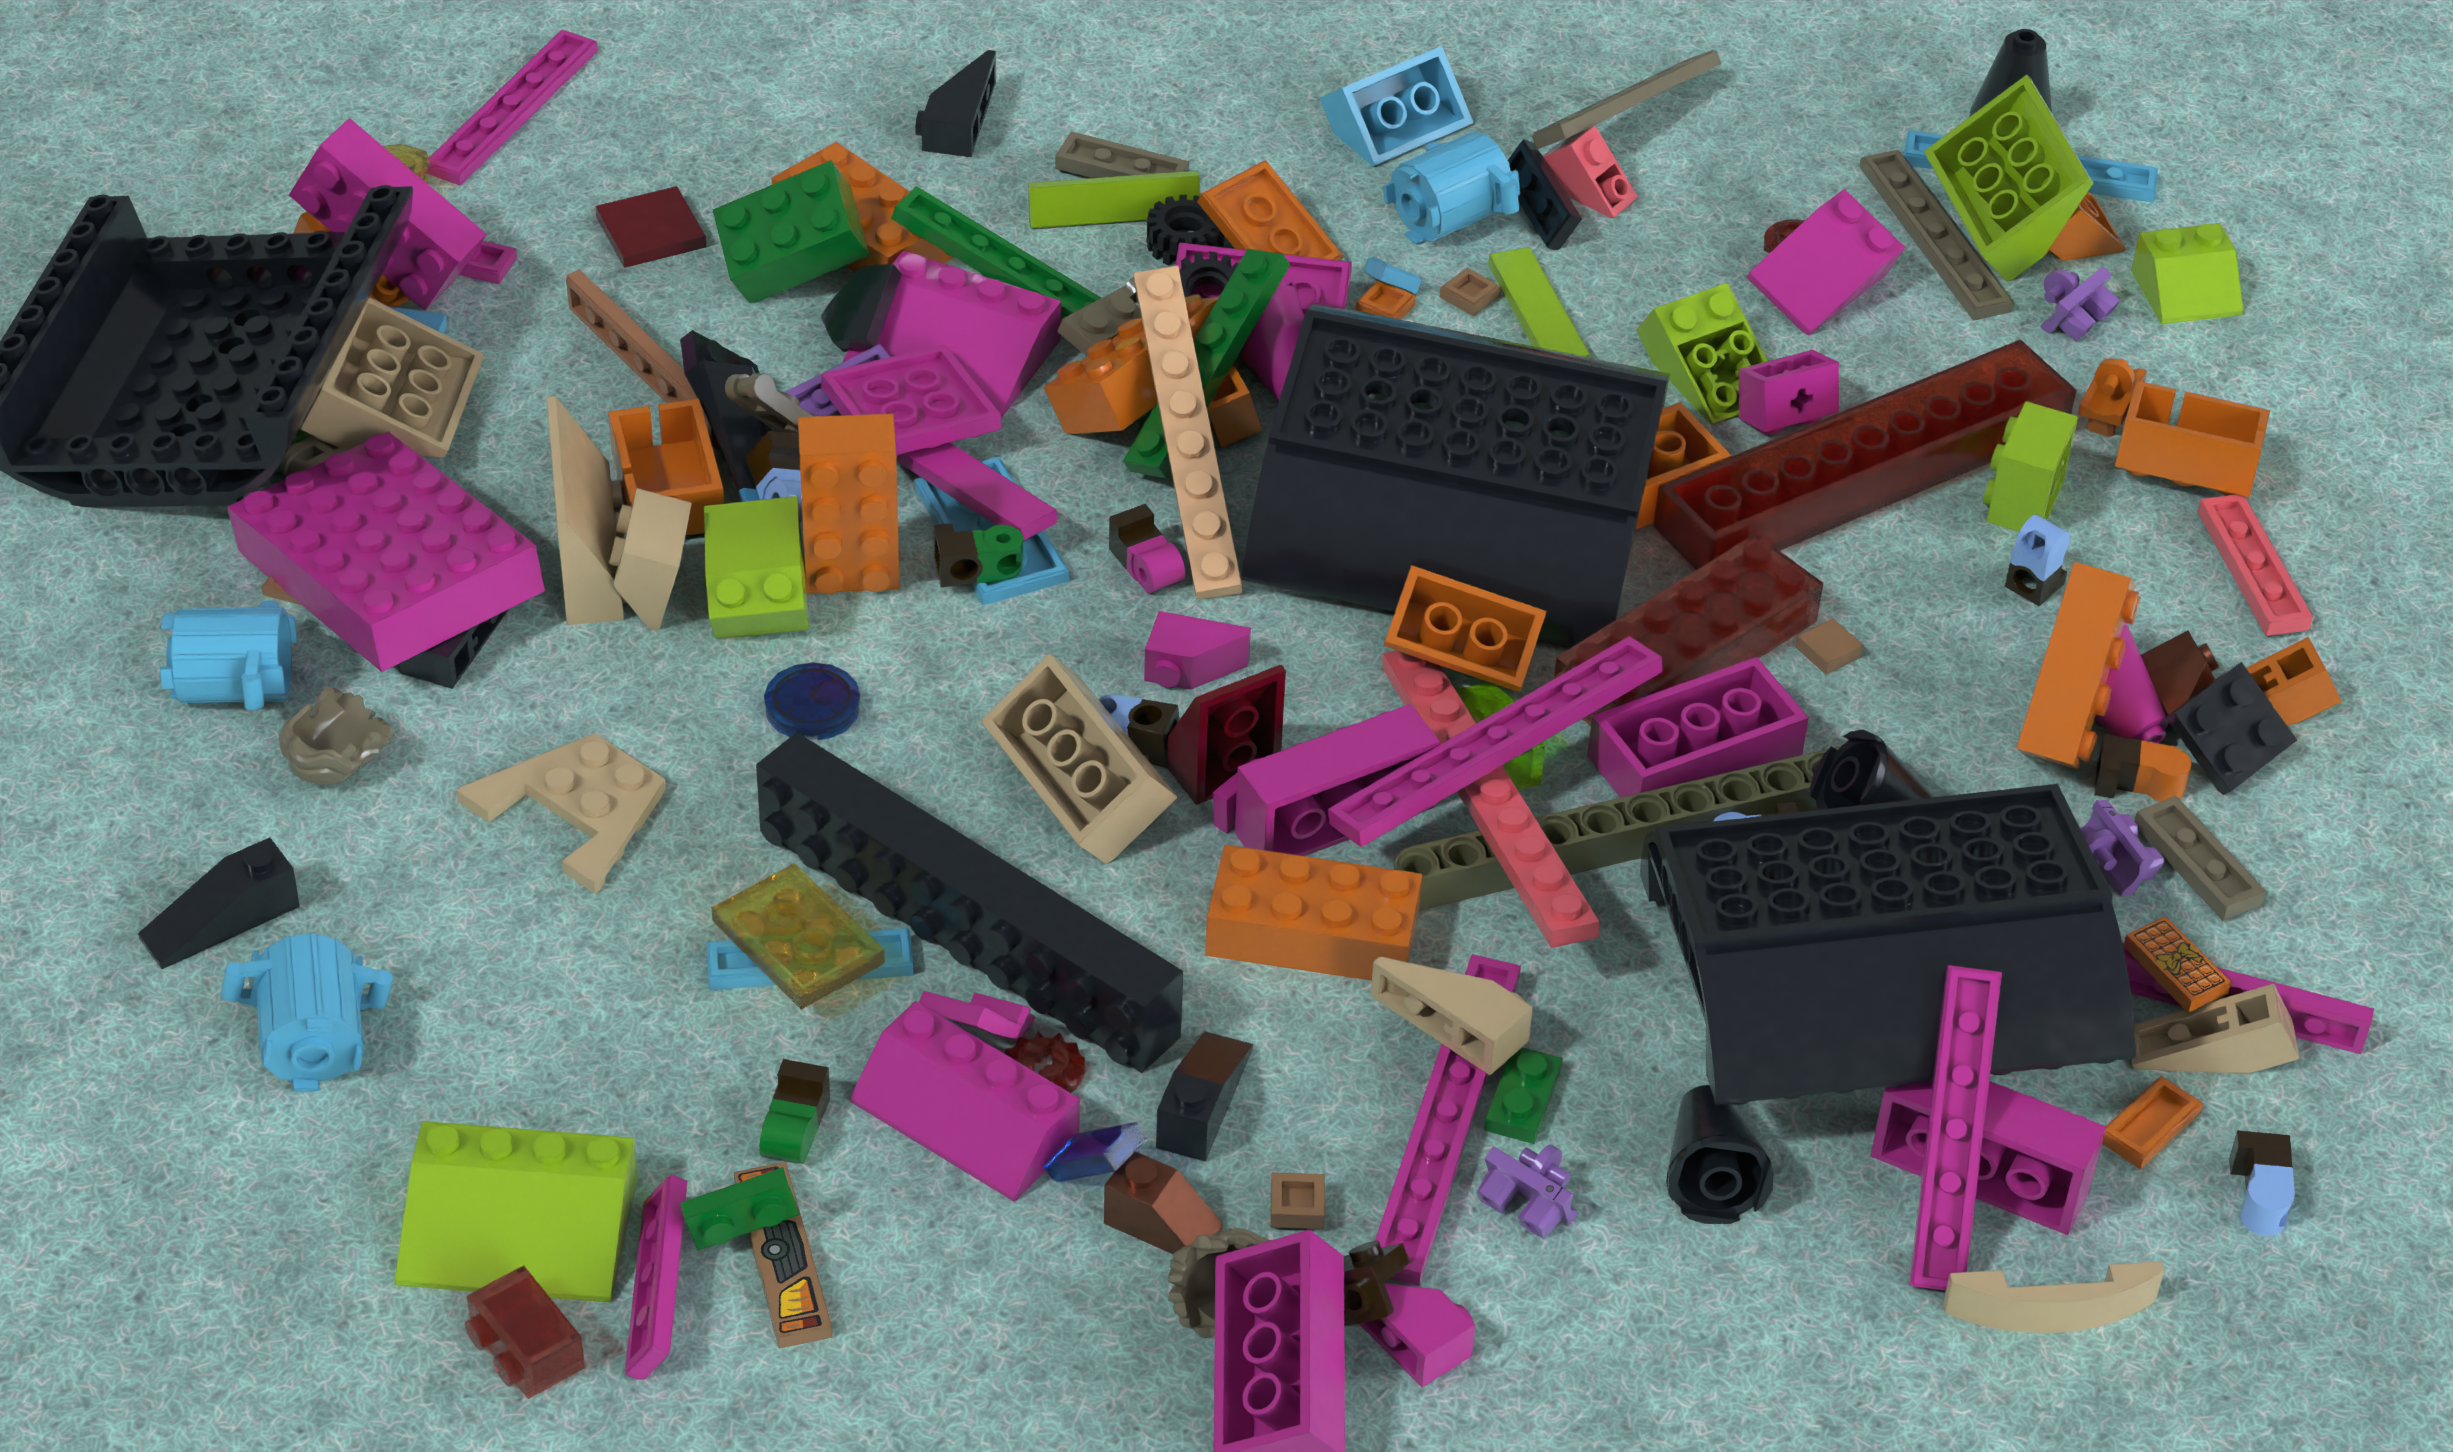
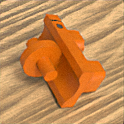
(2110, 395)

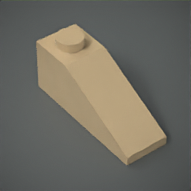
(1456, 1009)
(2223, 1036)

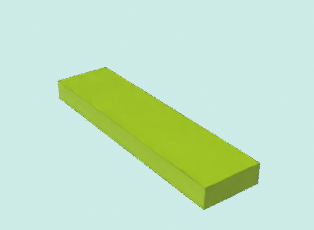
(1105, 198)
(1535, 302)

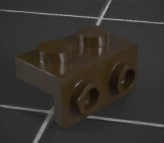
(1364, 1279)

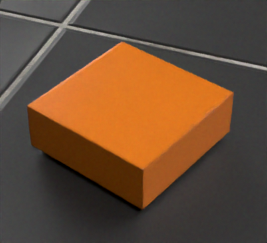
(1386, 301)

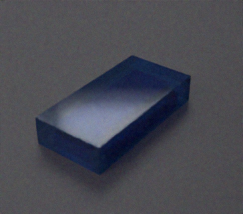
(1095, 1152)

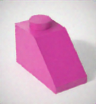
(1193, 650)
(1424, 1332)

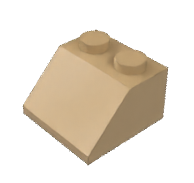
(649, 552)

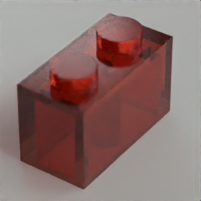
(524, 1333)

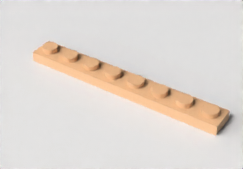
(1187, 433)

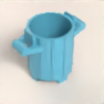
(1452, 186)
(229, 655)
(308, 1006)

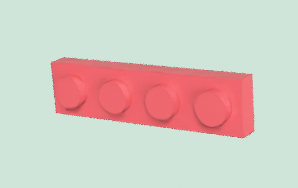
(2255, 565)

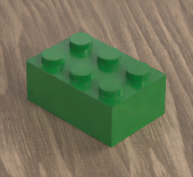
(790, 232)

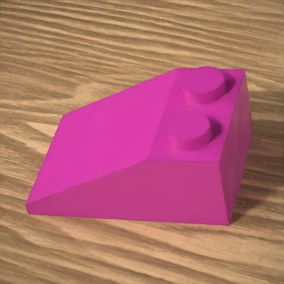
(1826, 262)

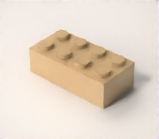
(1078, 759)

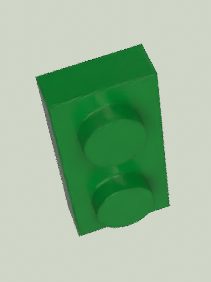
(1523, 1095)
(740, 1209)

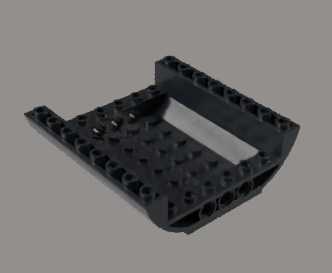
(179, 358)
(1379, 485)
(1835, 927)

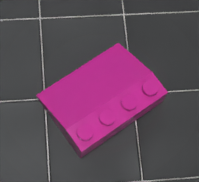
(988, 325)

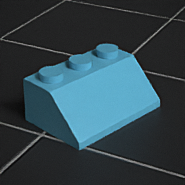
(1398, 108)

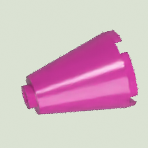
(1274, 338)
(2134, 703)

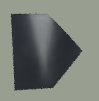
(861, 307)

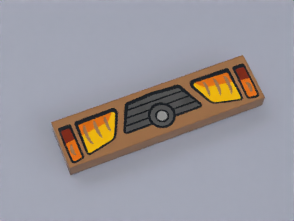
(788, 1275)

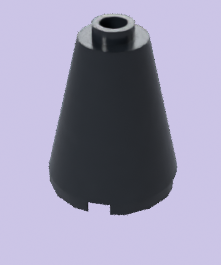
(2019, 55)
(1863, 774)
(1716, 1162)

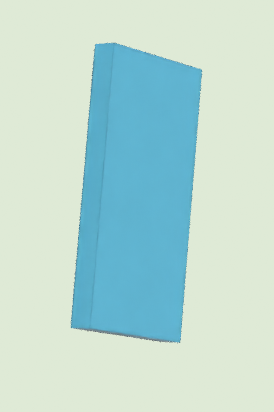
(1040, 563)

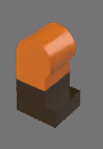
(2141, 768)

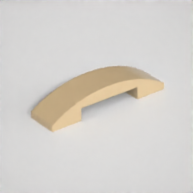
(1989, 1302)

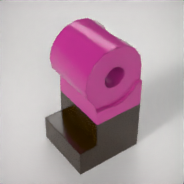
(1144, 549)

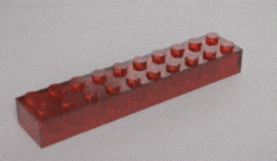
(1857, 457)

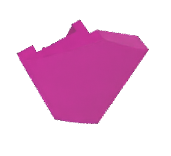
(982, 1013)

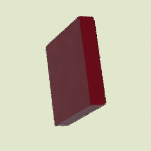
(650, 226)

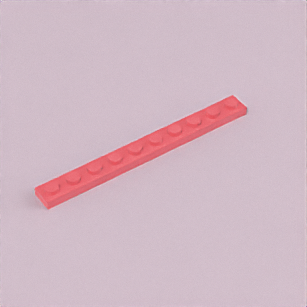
(1499, 810)

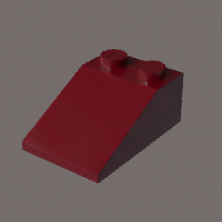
(1227, 731)

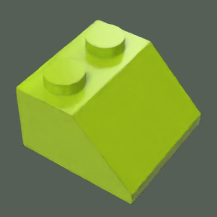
(2188, 273)

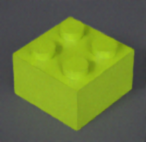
(2029, 465)

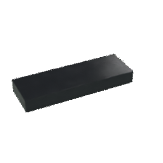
(1543, 196)

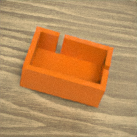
(2210, 447)
(678, 467)

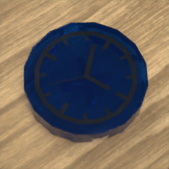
(812, 700)

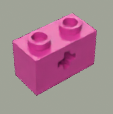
(1788, 391)

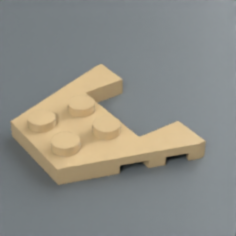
(585, 785)

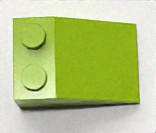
(755, 568)

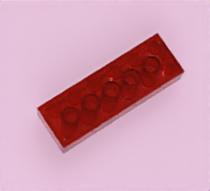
(1712, 618)

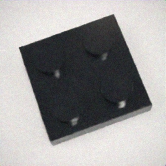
(2231, 728)

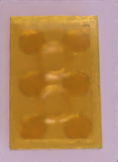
(798, 935)

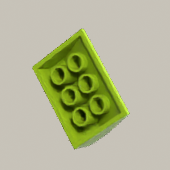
(2011, 177)
(515, 1199)

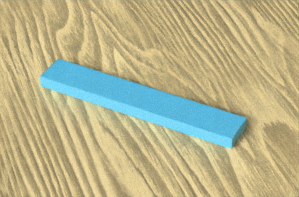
(2108, 176)

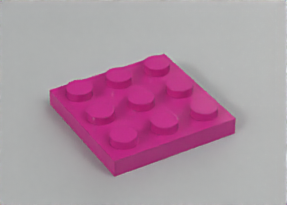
(924, 389)

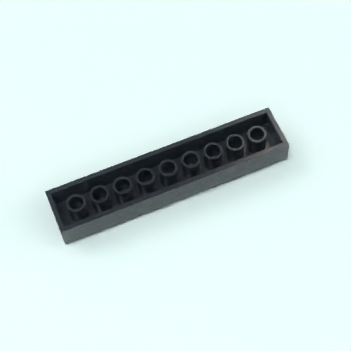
(970, 903)

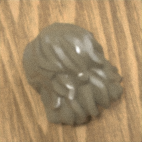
(333, 738)
(1194, 1276)

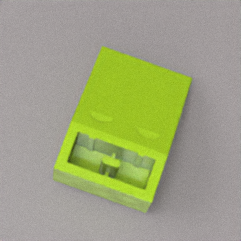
(1702, 347)

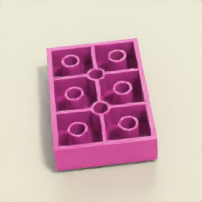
(386, 550)

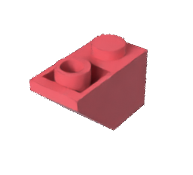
(1591, 173)

